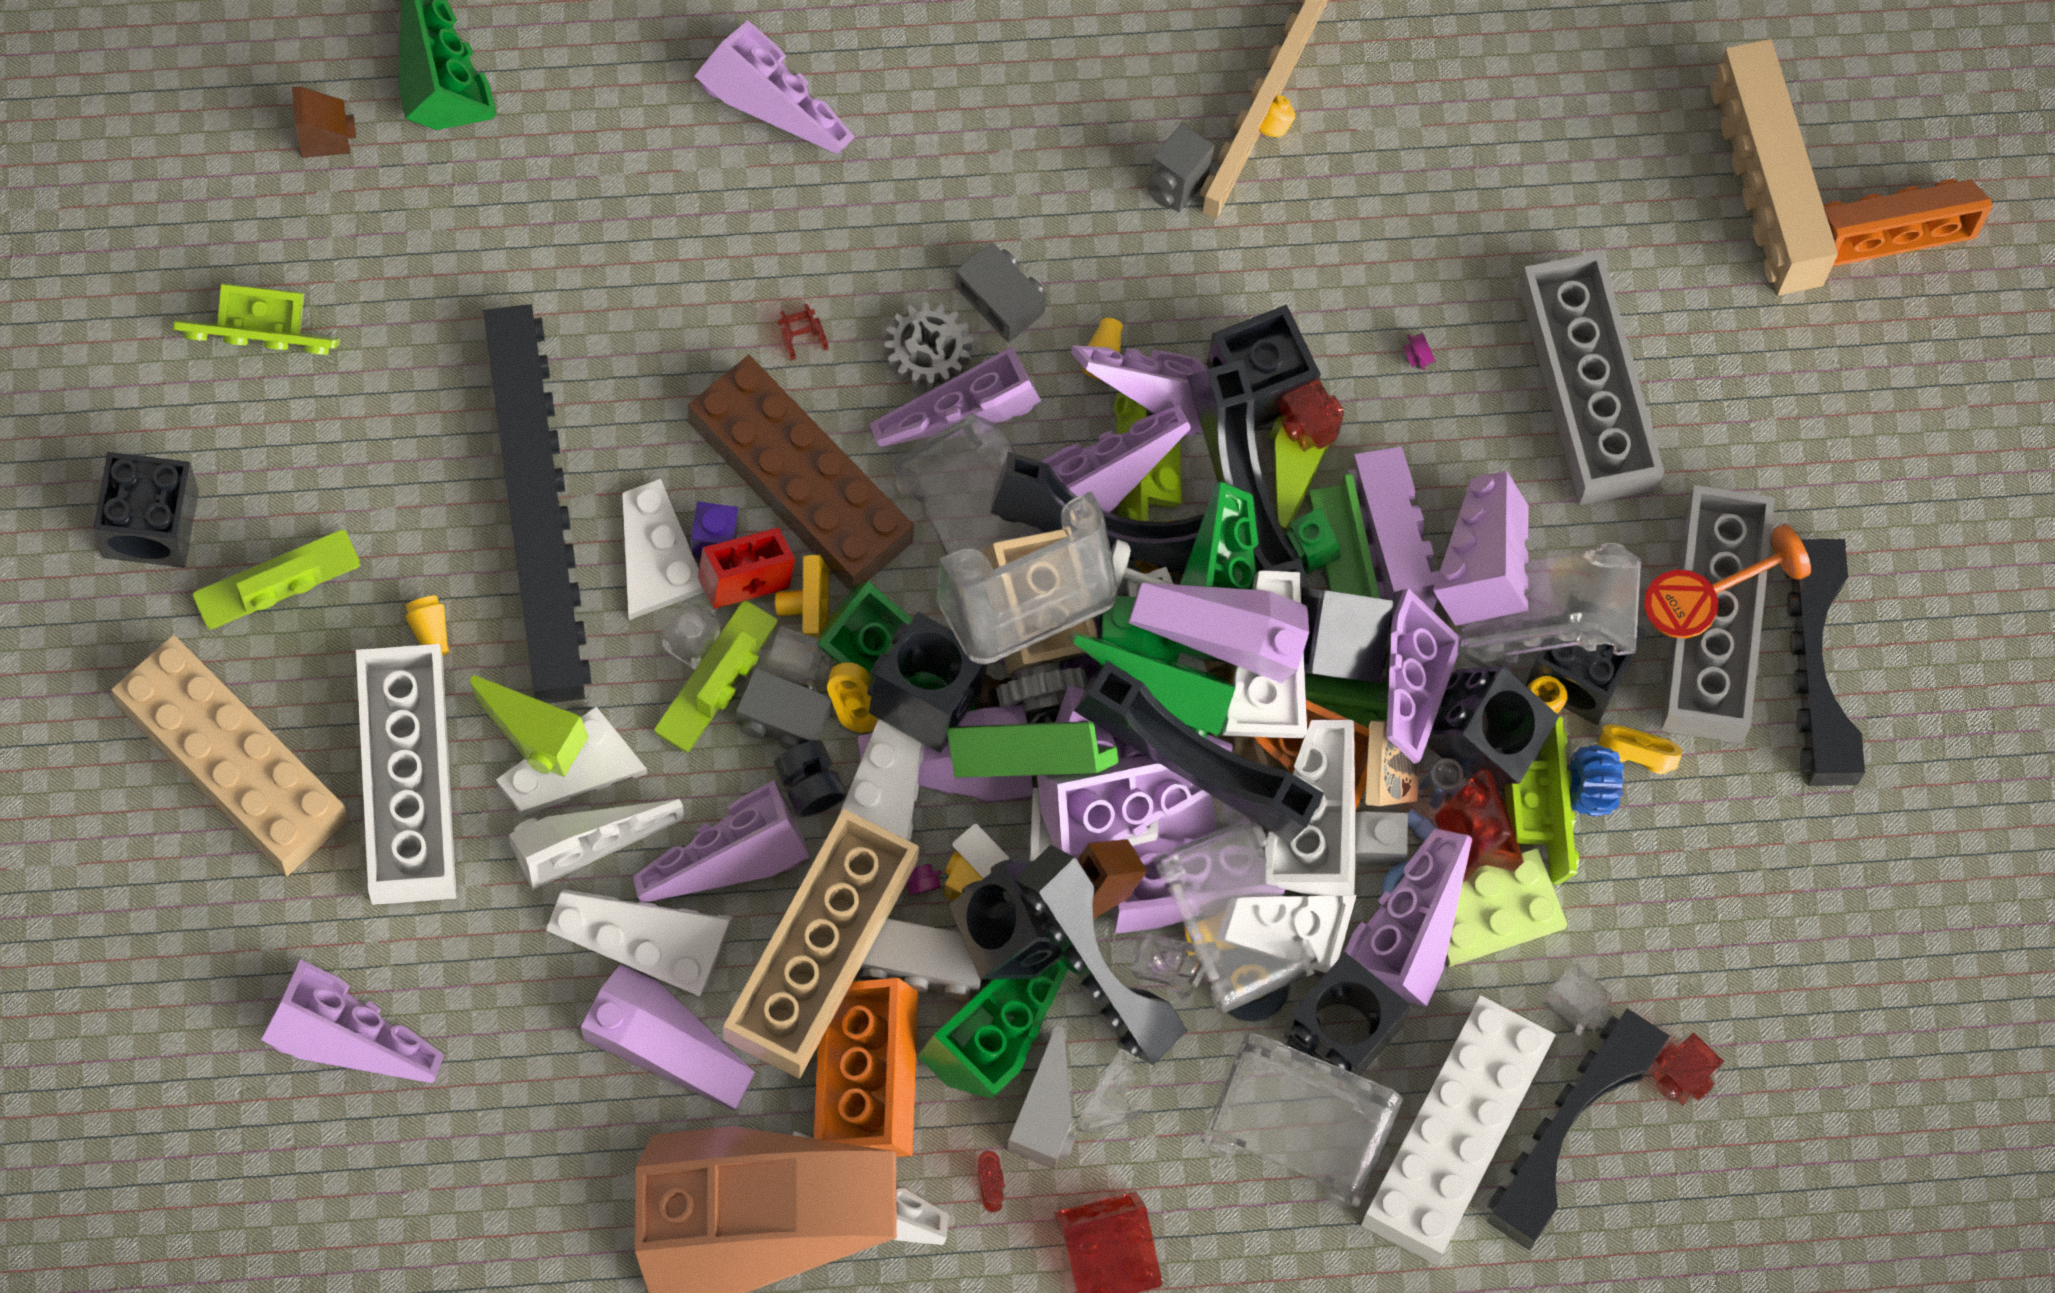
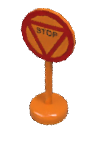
(1687, 603)

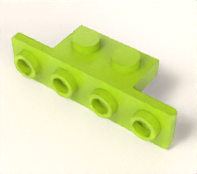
(258, 315)
(1161, 483)
(276, 579)
(716, 676)
(1542, 806)

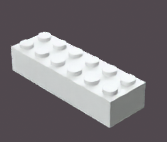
(405, 774)
(1458, 1130)

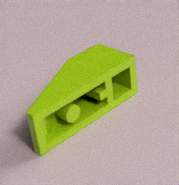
(1291, 473)
(539, 731)

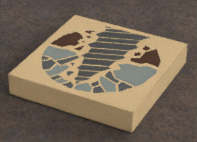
(1390, 774)

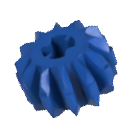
(1595, 780)

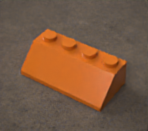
(1907, 220)
(869, 1068)

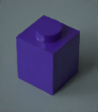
(713, 525)

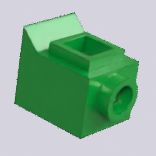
(1314, 540)

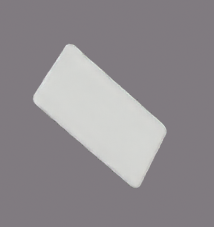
(979, 850)

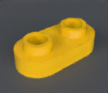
(848, 693)
(1640, 747)

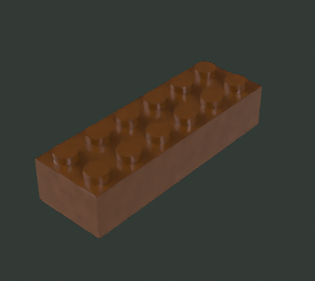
(800, 473)

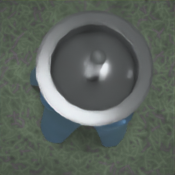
(1446, 778)

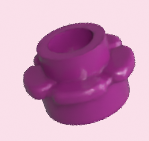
(1418, 351)
(923, 880)

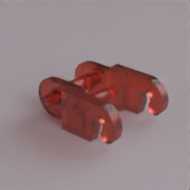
(814, 327)
(991, 1181)

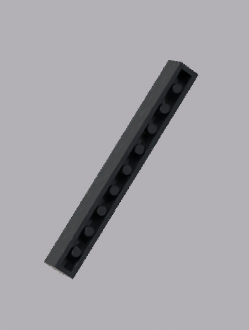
(534, 504)

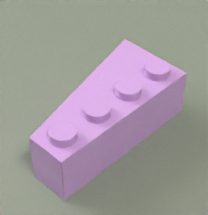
(1394, 526)
(1486, 553)

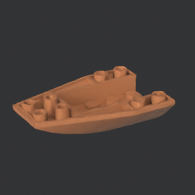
(755, 1207)

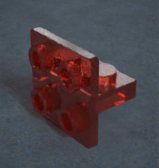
(1484, 818)

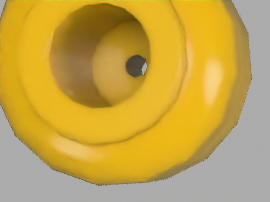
(1278, 118)

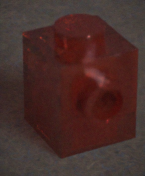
(1311, 416)
(1687, 1070)

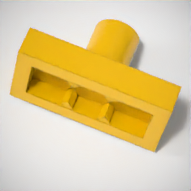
(812, 600)

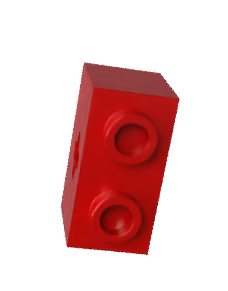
(746, 568)

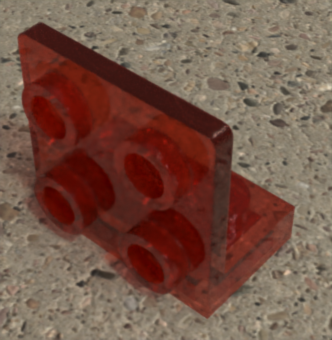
(1110, 1245)

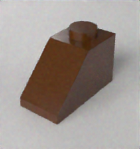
(321, 123)
(1113, 871)

